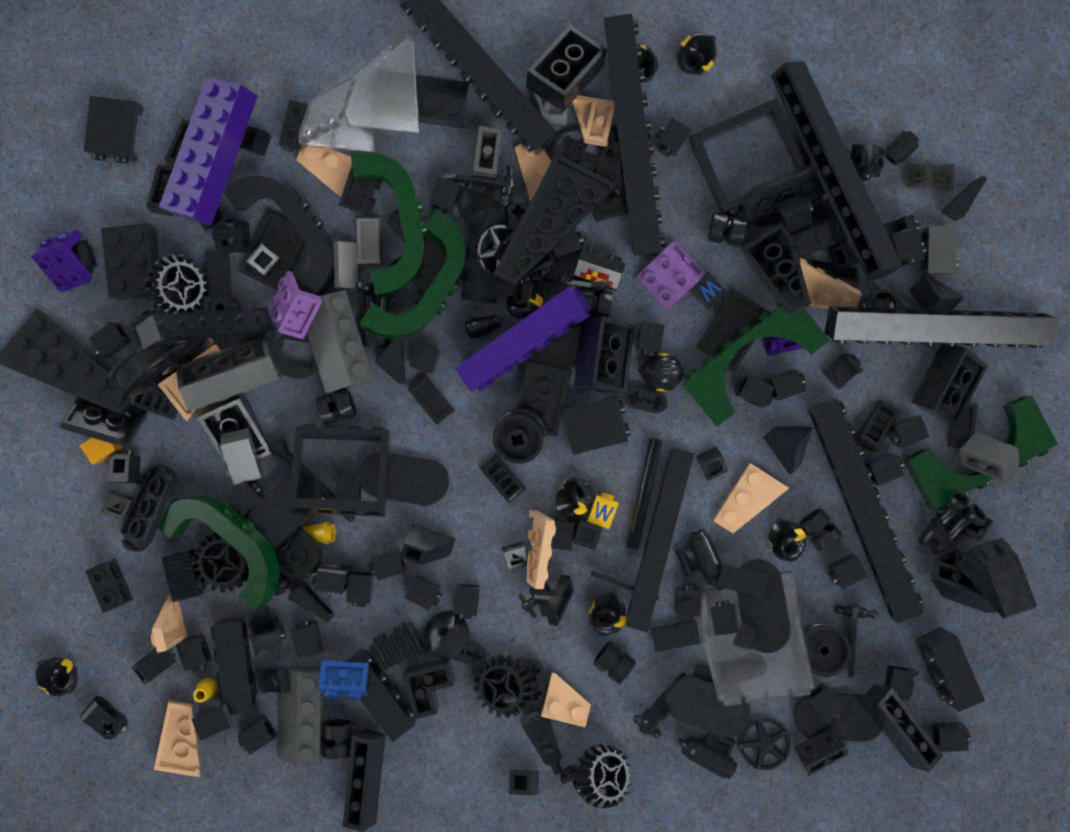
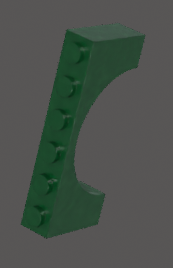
(708, 382)
(1026, 432)

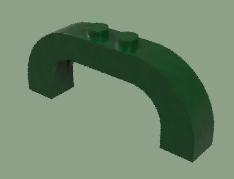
(381, 167)
(396, 327)
(239, 533)

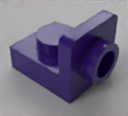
(779, 345)

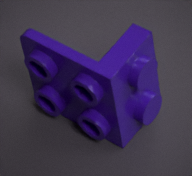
(60, 262)

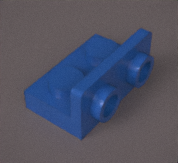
(343, 679)

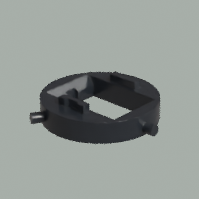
(291, 371)

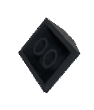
(232, 416)
(999, 577)

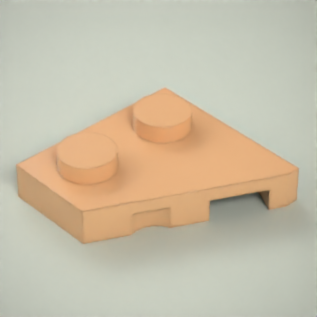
(594, 119)
(564, 703)

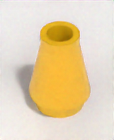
(322, 532)
(206, 690)

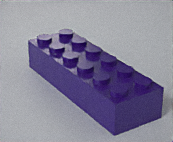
(208, 150)
(527, 335)

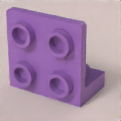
(671, 275)
(293, 308)

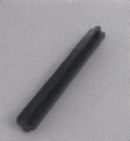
(644, 493)

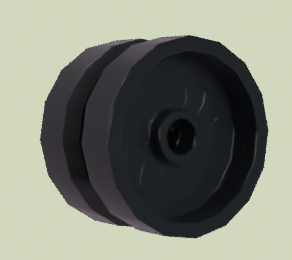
(519, 448)
(836, 649)

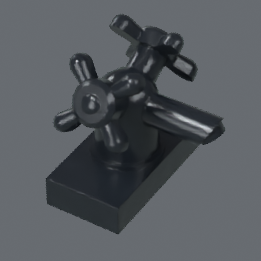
(550, 601)

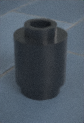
(901, 147)
(85, 254)

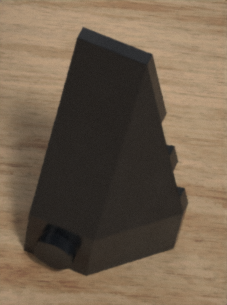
(778, 267)

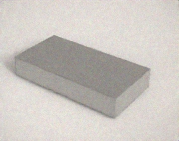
(368, 241)
(345, 264)

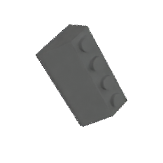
(338, 344)
(226, 373)
(301, 718)

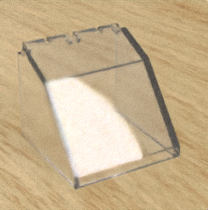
(368, 96)
(749, 672)

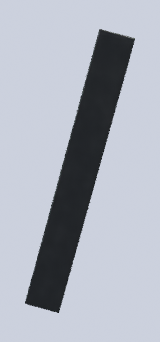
(659, 540)

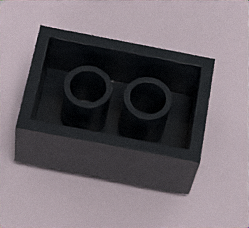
(566, 68)
(127, 258)
(949, 669)

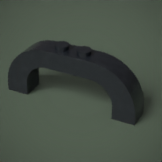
(251, 189)

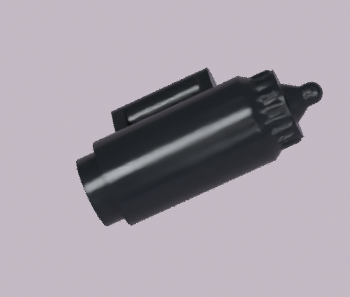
(705, 556)
(710, 757)

